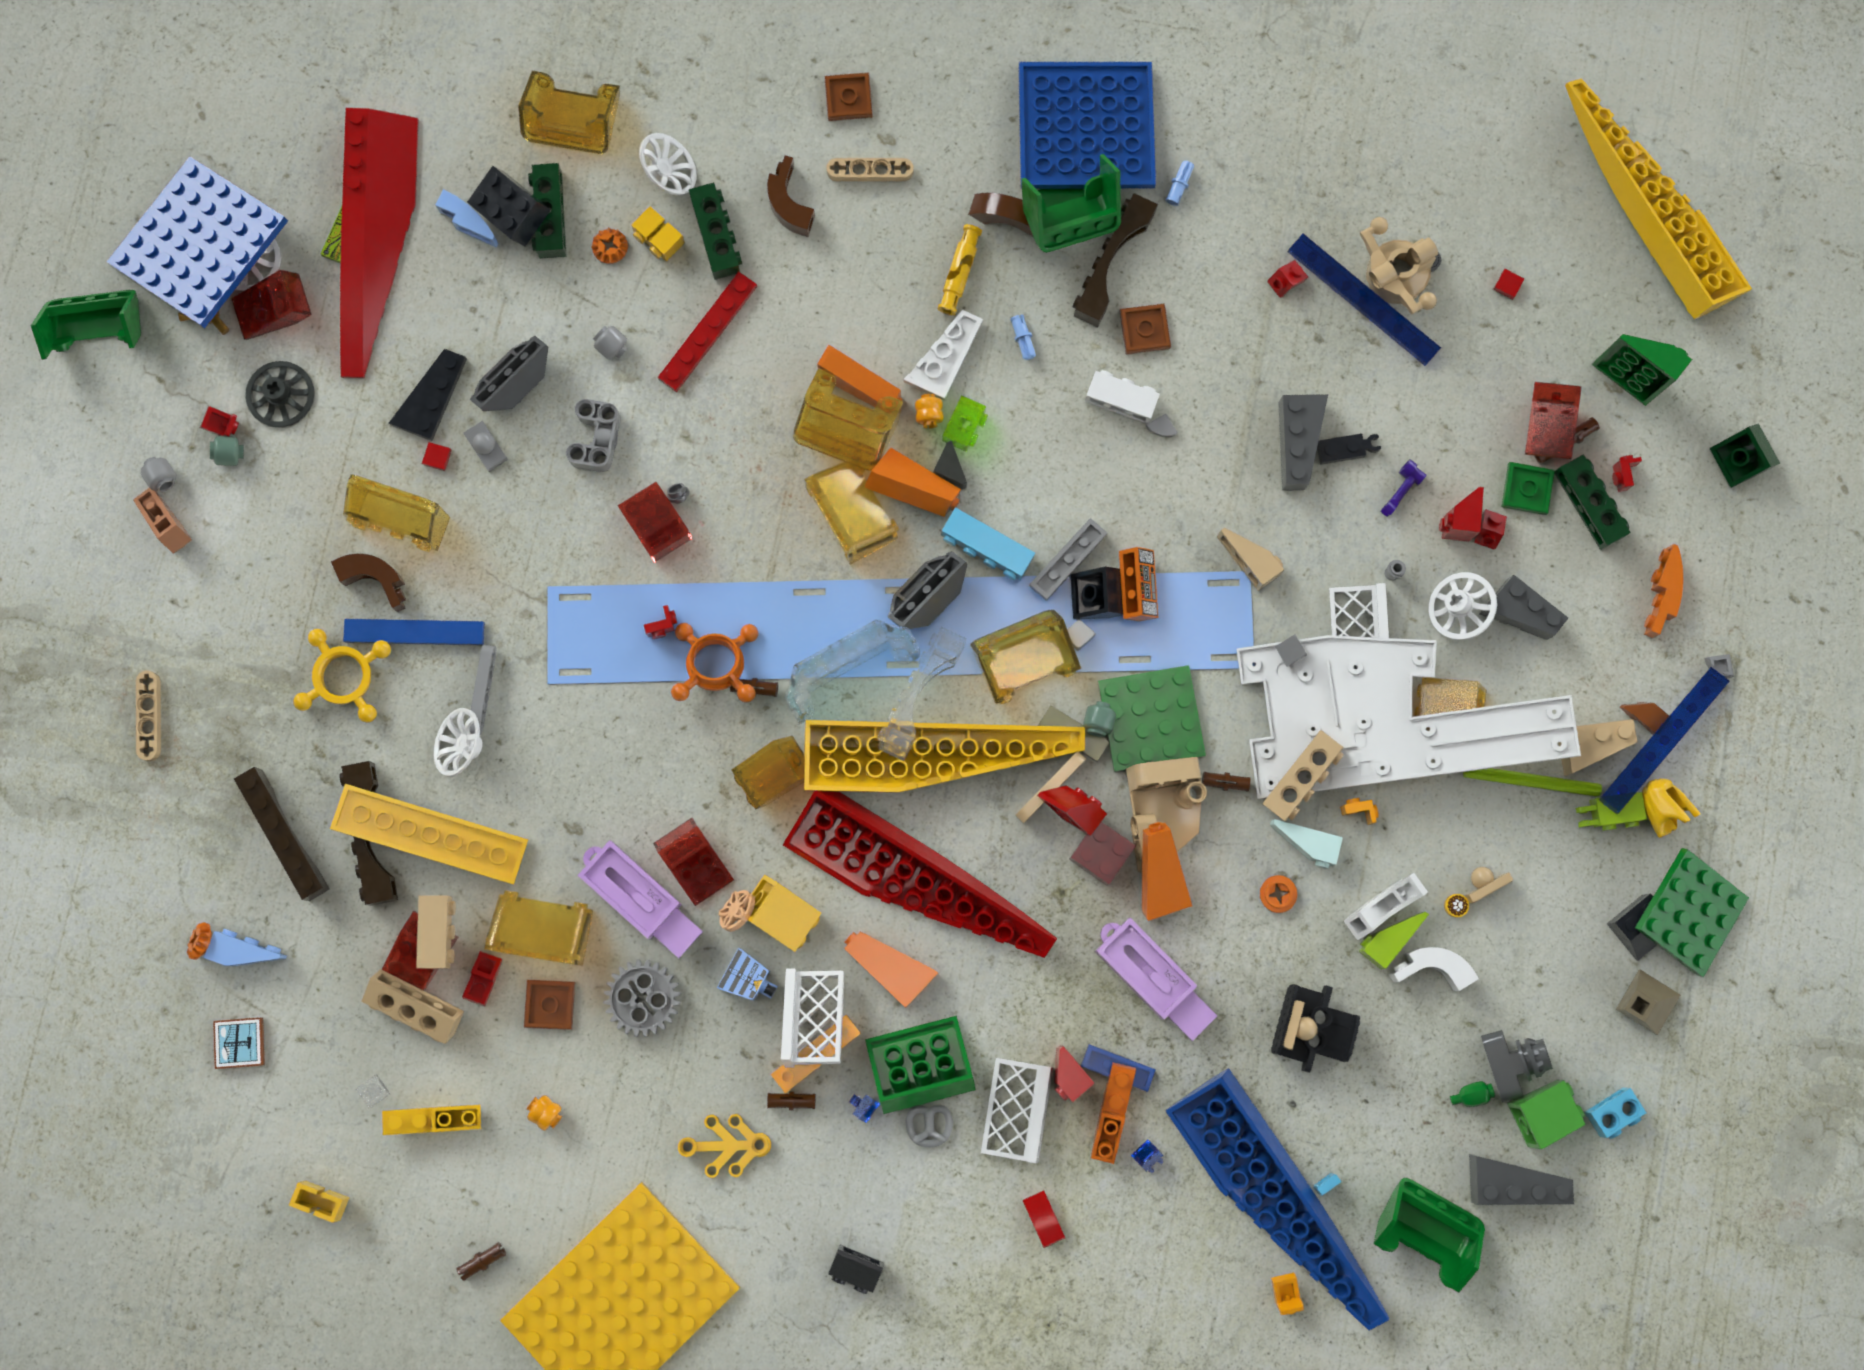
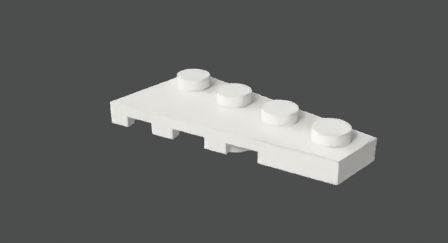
(944, 359)

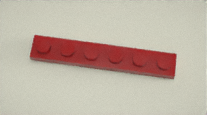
(707, 331)

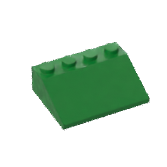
(1642, 366)
(920, 1065)

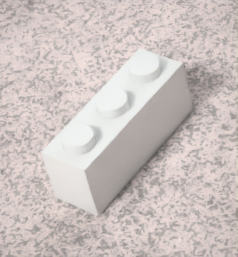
(1122, 396)

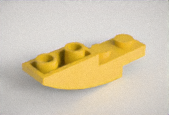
(431, 1119)

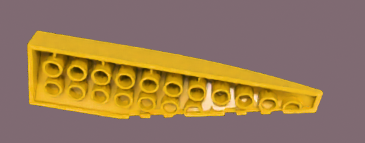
(1669, 227)
(849, 757)

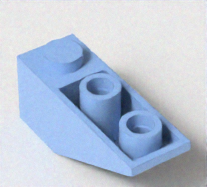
(233, 951)

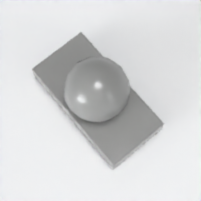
(485, 446)

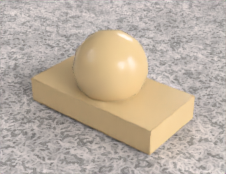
(1485, 883)
(1302, 1027)

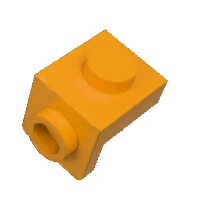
(1355, 806)
(1287, 1294)

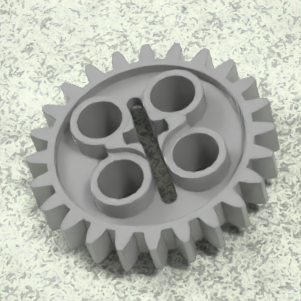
(625, 1011)

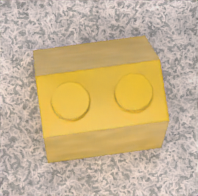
(782, 913)

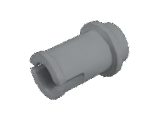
(1396, 565)

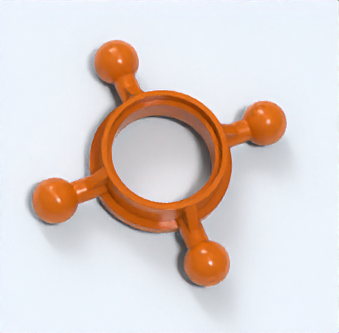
(745, 692)

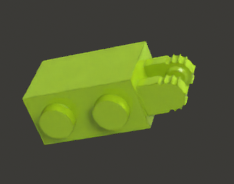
(1604, 817)

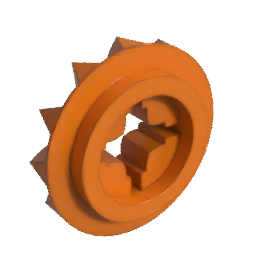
(612, 255)
(1283, 884)
(199, 941)

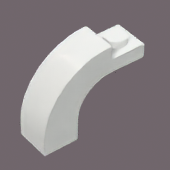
(1385, 905)
(1449, 964)

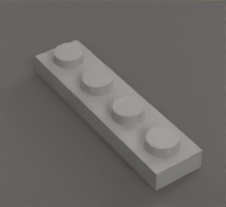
(1068, 559)

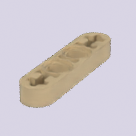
(870, 165)
(144, 716)
(1056, 781)

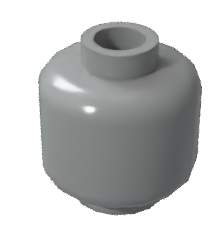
(610, 342)
(158, 474)

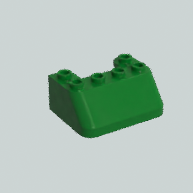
(1434, 1230)

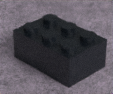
(508, 206)

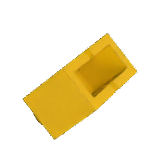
(659, 236)
(310, 1196)

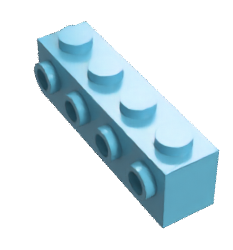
(987, 544)

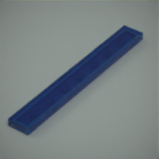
(1364, 299)
(1664, 740)

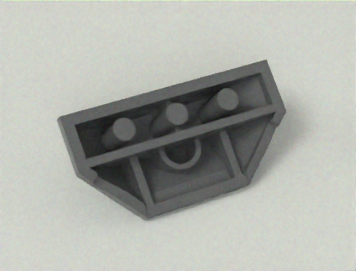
(512, 377)
(928, 591)

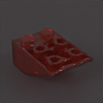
(271, 304)
(1553, 420)
(655, 522)
(693, 861)
(403, 956)

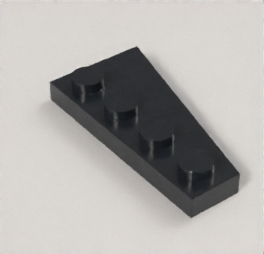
(429, 399)

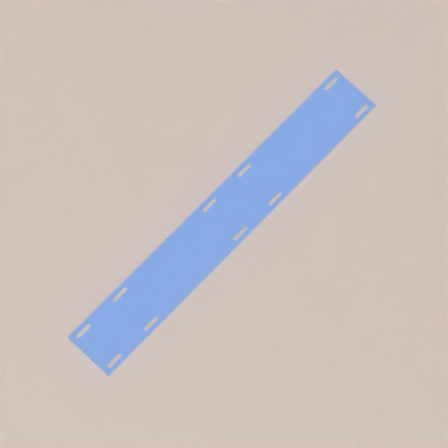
(613, 642)

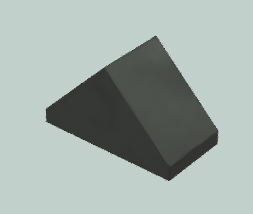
(949, 467)

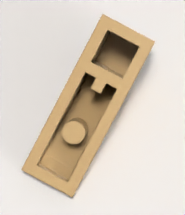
(1255, 561)

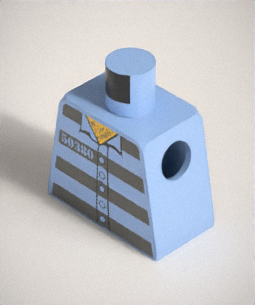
(746, 977)

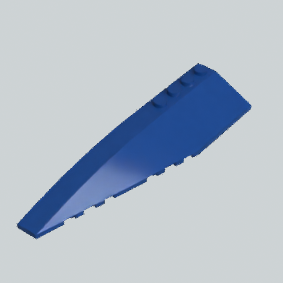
(1267, 1185)

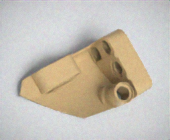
(1162, 794)

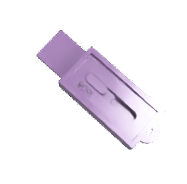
(638, 897)
(1154, 977)

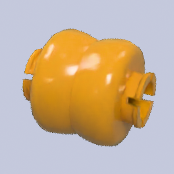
(929, 411)
(544, 1112)

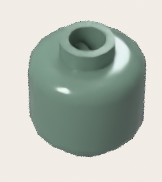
(226, 451)
(1099, 719)

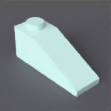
(1313, 844)

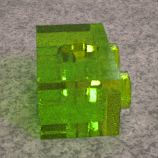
(965, 411)

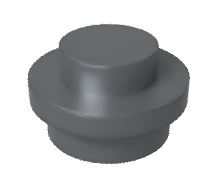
(677, 493)

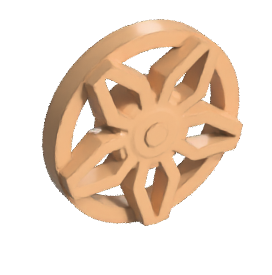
(736, 909)

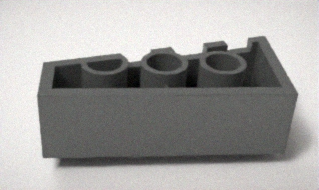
(1299, 436)
(1510, 1184)

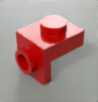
(1287, 278)
(219, 422)
(1622, 473)
(1491, 529)
(660, 628)

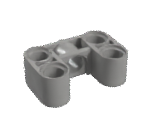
(604, 437)

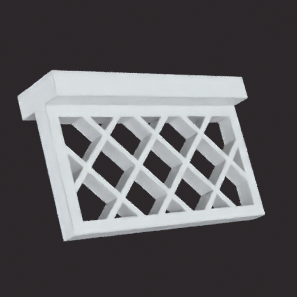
(1379, 608)
(792, 1020)
(1037, 1114)

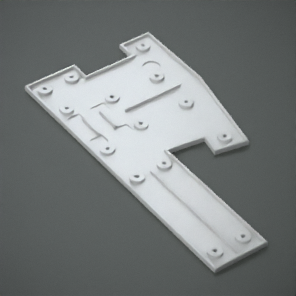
(1380, 692)

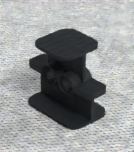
(1335, 1034)

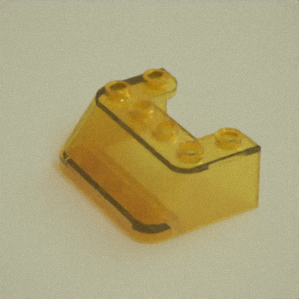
(844, 427)
(395, 511)

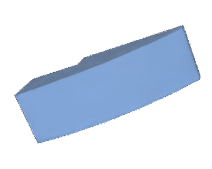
(465, 218)

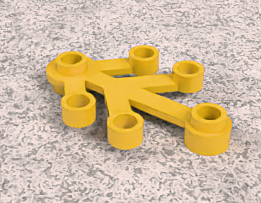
(728, 1145)

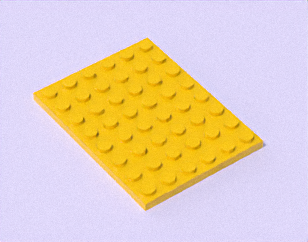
(622, 1293)

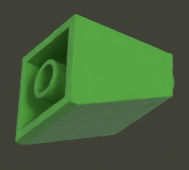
(1547, 1114)

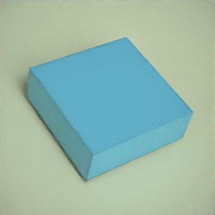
(1326, 1184)

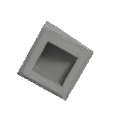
(1080, 634)
(1291, 650)

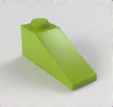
(1387, 943)

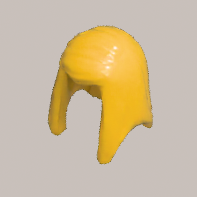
(1666, 804)

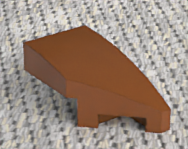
(1648, 714)

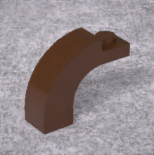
(999, 208)
(789, 213)
(365, 566)

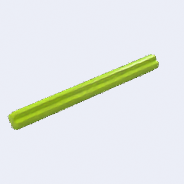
(1536, 781)

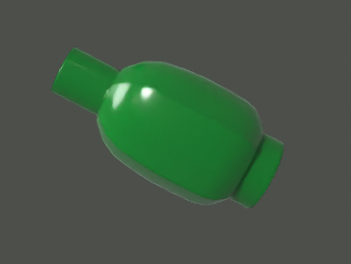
(1474, 1094)

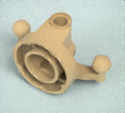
(1383, 276)

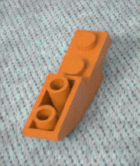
(1669, 584)
(1113, 1113)

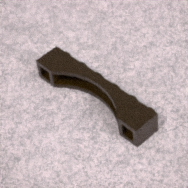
(1134, 221)
(268, 813)
(376, 882)

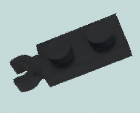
(1345, 448)

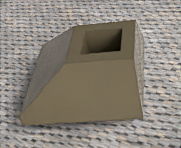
(1648, 1002)

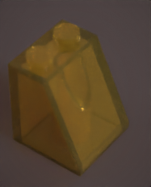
(1449, 695)
(771, 772)

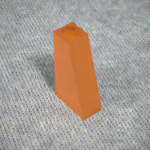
(856, 378)
(913, 484)
(1162, 876)
(892, 969)

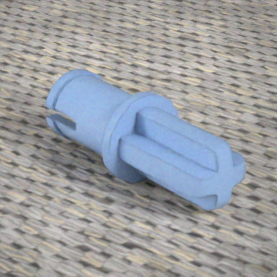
(1180, 183)
(1023, 337)

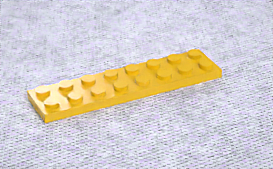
(429, 834)

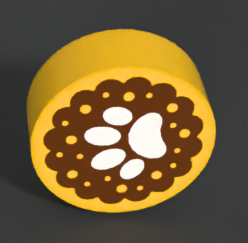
(1456, 905)

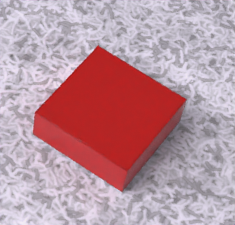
(1508, 284)
(436, 456)

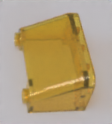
(566, 116)
(851, 510)
(1025, 654)
(539, 929)

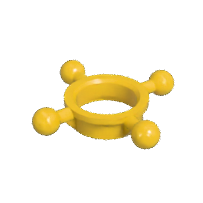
(317, 638)

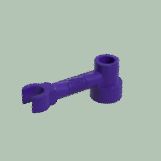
(1412, 475)

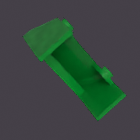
(1079, 218)
(87, 317)

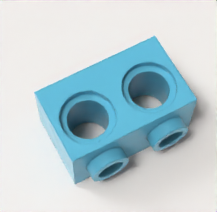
(1613, 1107)

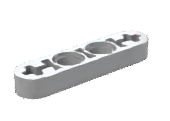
(483, 685)

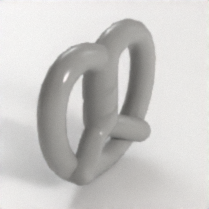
(929, 1125)

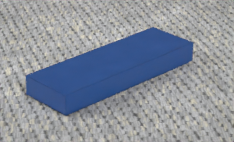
(1101, 1062)

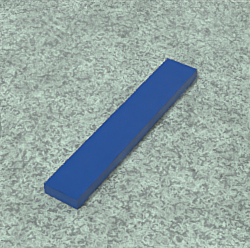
(414, 631)

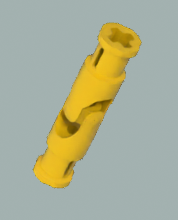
(959, 269)

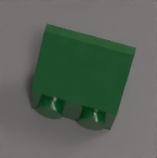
(1744, 455)

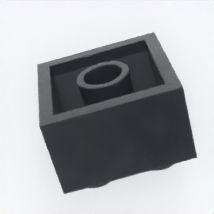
(1097, 593)
(1624, 927)
(856, 1269)

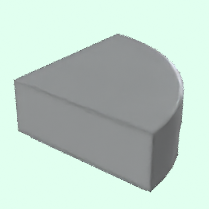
(1162, 426)
(1721, 664)

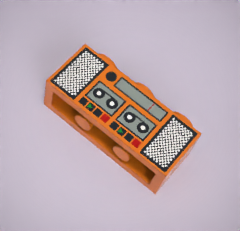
(1138, 584)

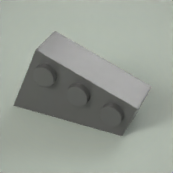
(1526, 610)

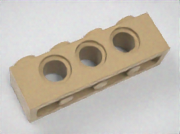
(1320, 744)
(424, 1004)

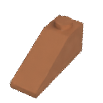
(162, 520)

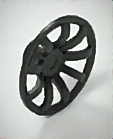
(278, 392)

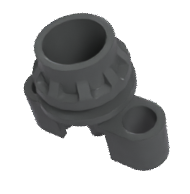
(1505, 1065)

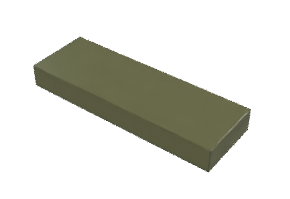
(1093, 745)

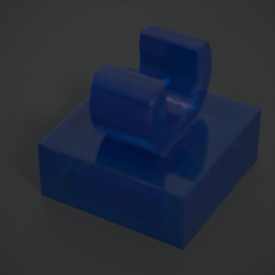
(864, 1107)
(1147, 1156)

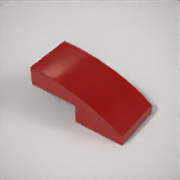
(482, 978)
(1043, 1219)

